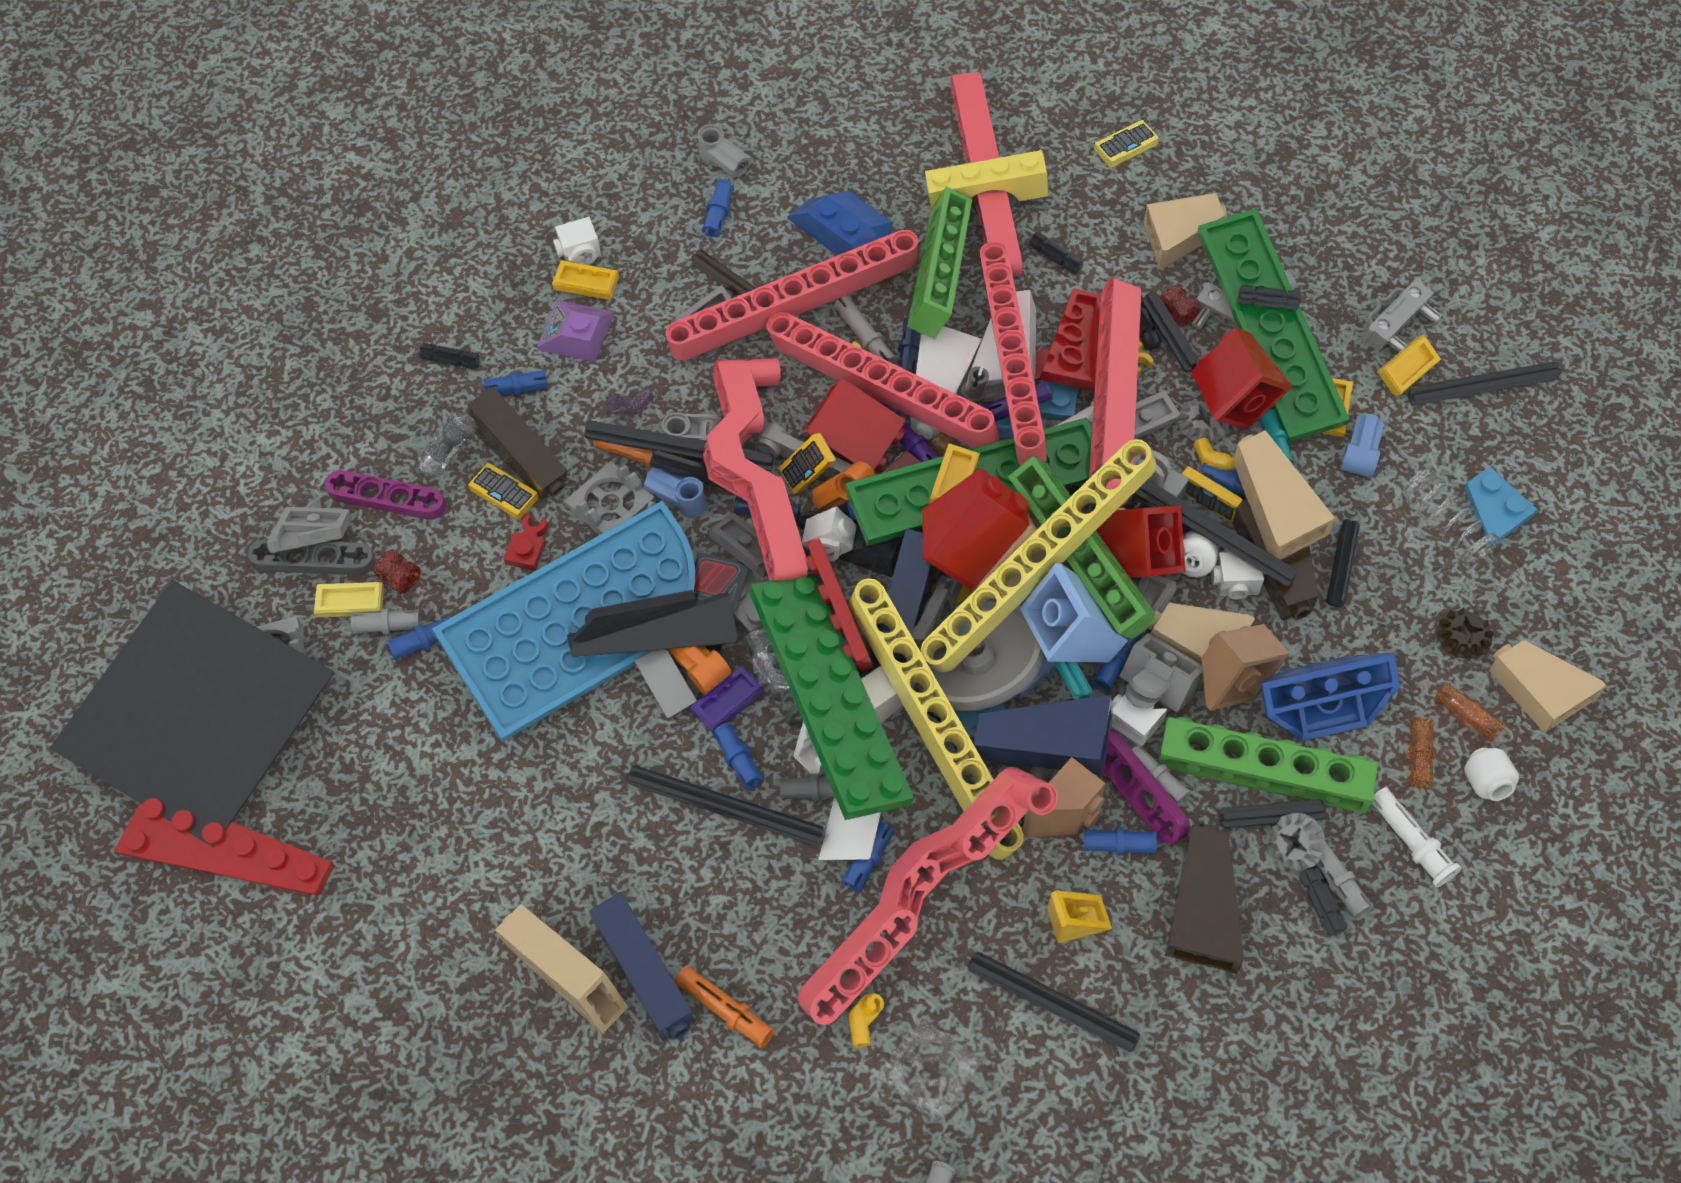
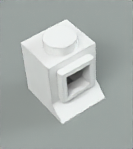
(1135, 722)

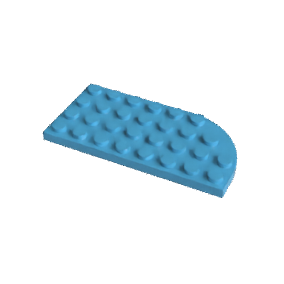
(516, 642)

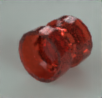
(1179, 305)
(397, 571)

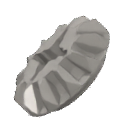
(1197, 429)
(1310, 836)

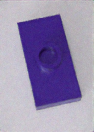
(727, 699)

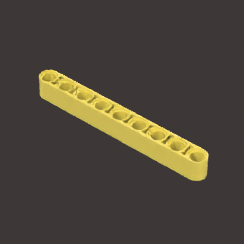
(1043, 539)
(931, 700)

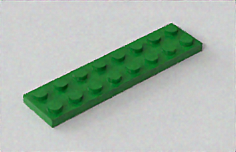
(1245, 256)
(895, 499)
(831, 698)

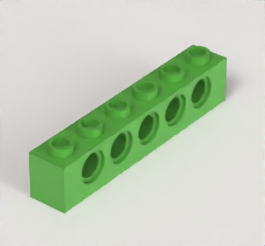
(940, 263)
(1092, 559)
(1247, 771)

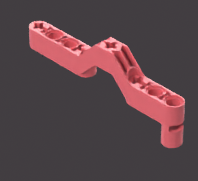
(729, 468)
(905, 888)

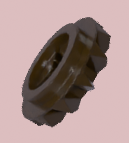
(1456, 642)

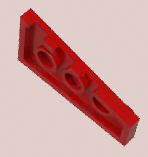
(1075, 344)
(832, 592)

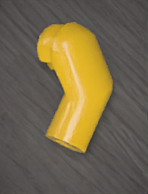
(1213, 458)
(862, 1016)

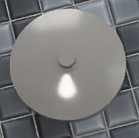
(995, 667)

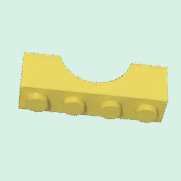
(1018, 174)

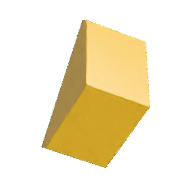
(1077, 915)

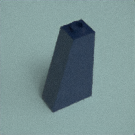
(910, 584)
(1047, 734)
(642, 967)

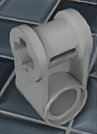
(690, 425)

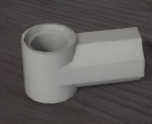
(717, 149)

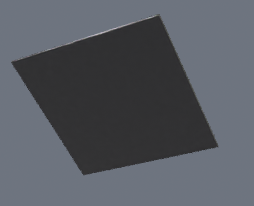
(192, 709)

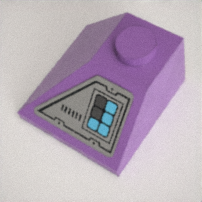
(575, 330)

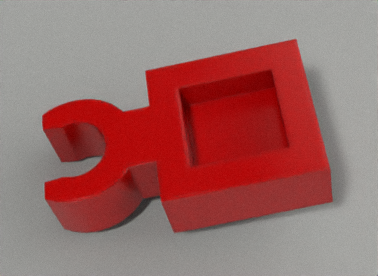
(527, 548)

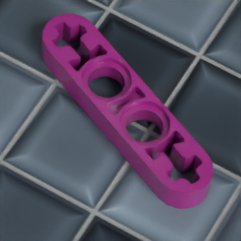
(387, 491)
(1134, 791)

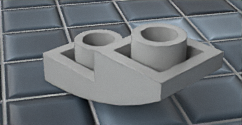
(665, 681)

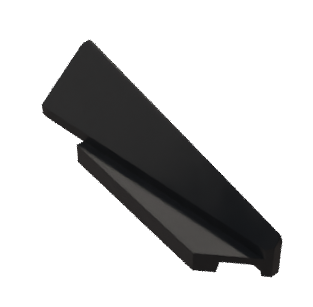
(656, 625)

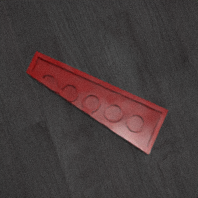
(236, 852)

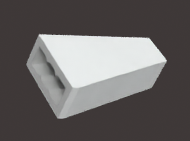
(987, 354)
(946, 364)
(883, 700)

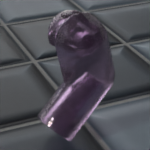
(629, 407)

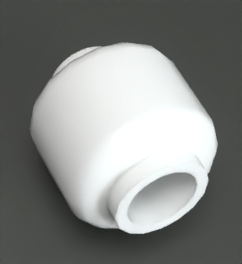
(1199, 554)
(1491, 774)

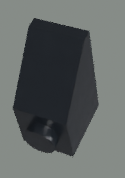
(875, 557)

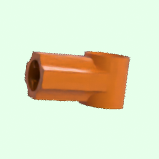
(832, 492)
(703, 667)

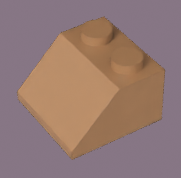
(1238, 664)
(1076, 807)

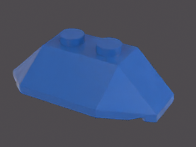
(840, 221)
(1330, 694)

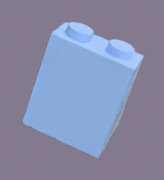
(1070, 620)

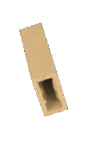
(1279, 497)
(562, 968)

